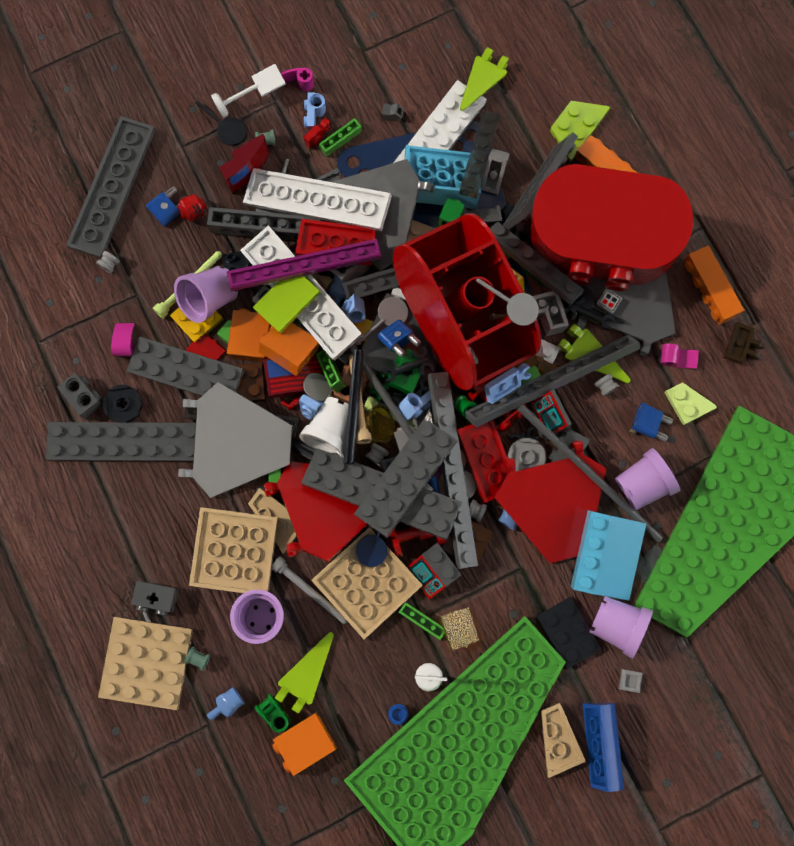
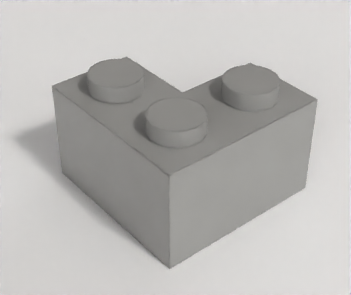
(551, 313)

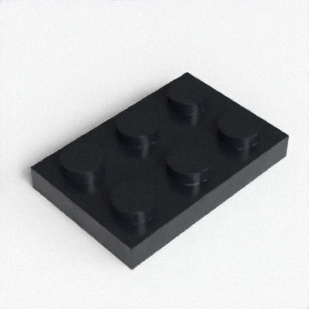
(568, 632)

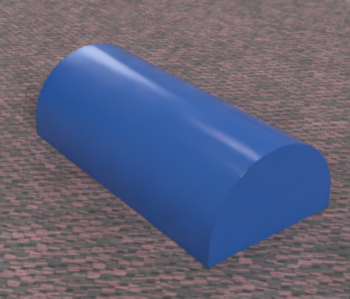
(603, 746)

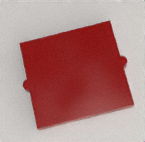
(206, 347)

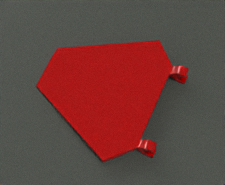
(551, 502)
(319, 520)

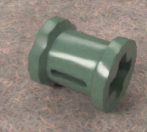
(270, 137)
(197, 659)

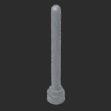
(281, 567)

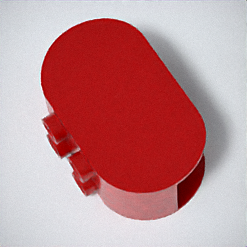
(610, 224)
(454, 310)

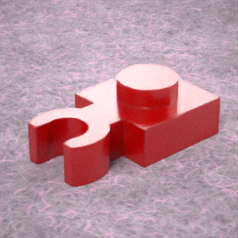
(315, 136)

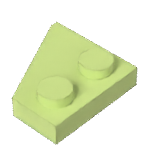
(688, 403)

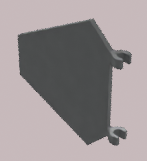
(403, 185)
(644, 309)

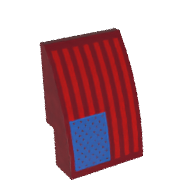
(245, 158)
(284, 383)

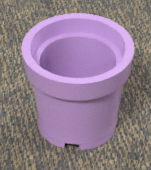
(203, 293)
(647, 480)
(244, 613)
(621, 625)

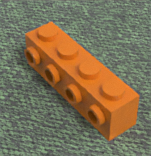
(713, 285)

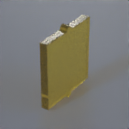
(459, 629)

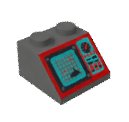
(550, 413)
(434, 571)

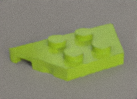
(578, 118)

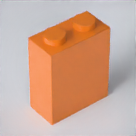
(245, 334)
(289, 349)
(304, 744)

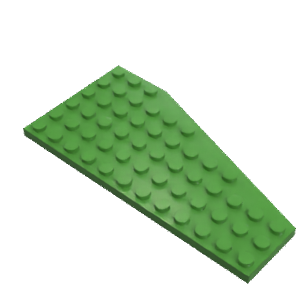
(728, 526)
(451, 757)

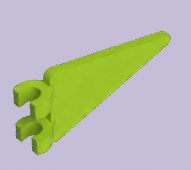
(483, 77)
(585, 344)
(305, 675)

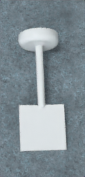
(265, 81)
(429, 677)

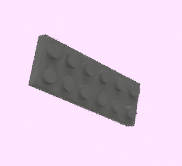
(555, 159)
(181, 368)
(405, 478)

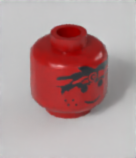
(191, 207)

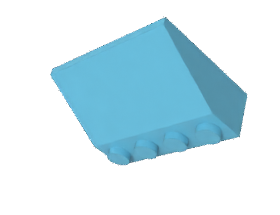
(442, 169)
(608, 555)

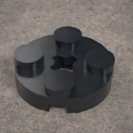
(114, 397)

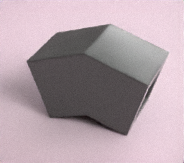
(392, 112)

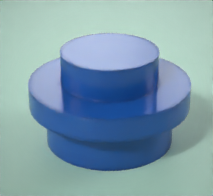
(398, 714)

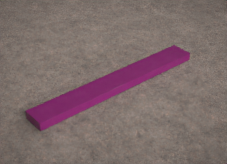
(304, 265)

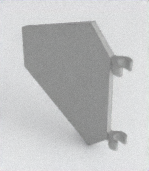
(235, 441)

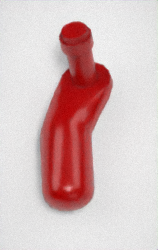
(293, 404)

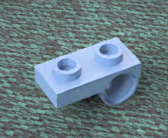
(312, 111)
(354, 309)
(412, 405)
(309, 406)

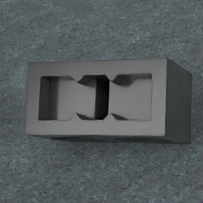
(78, 397)

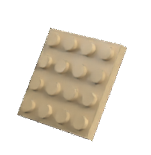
(233, 551)
(366, 593)
(145, 663)

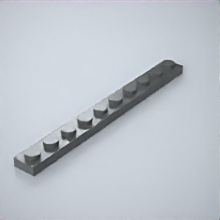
(553, 380)
(453, 470)

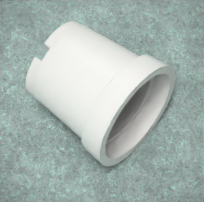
(328, 428)

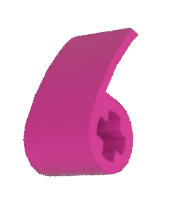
(300, 74)
(122, 341)
(679, 358)

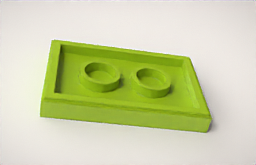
(286, 301)

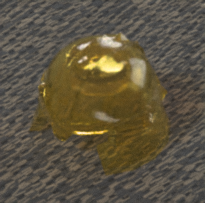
(380, 424)

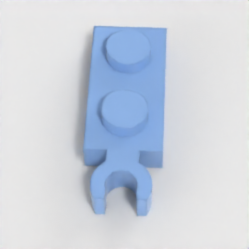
(506, 383)

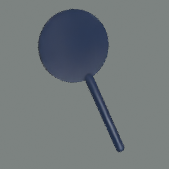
(371, 550)

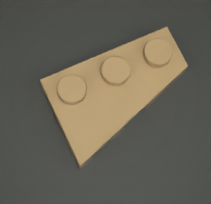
(272, 507)
(559, 741)

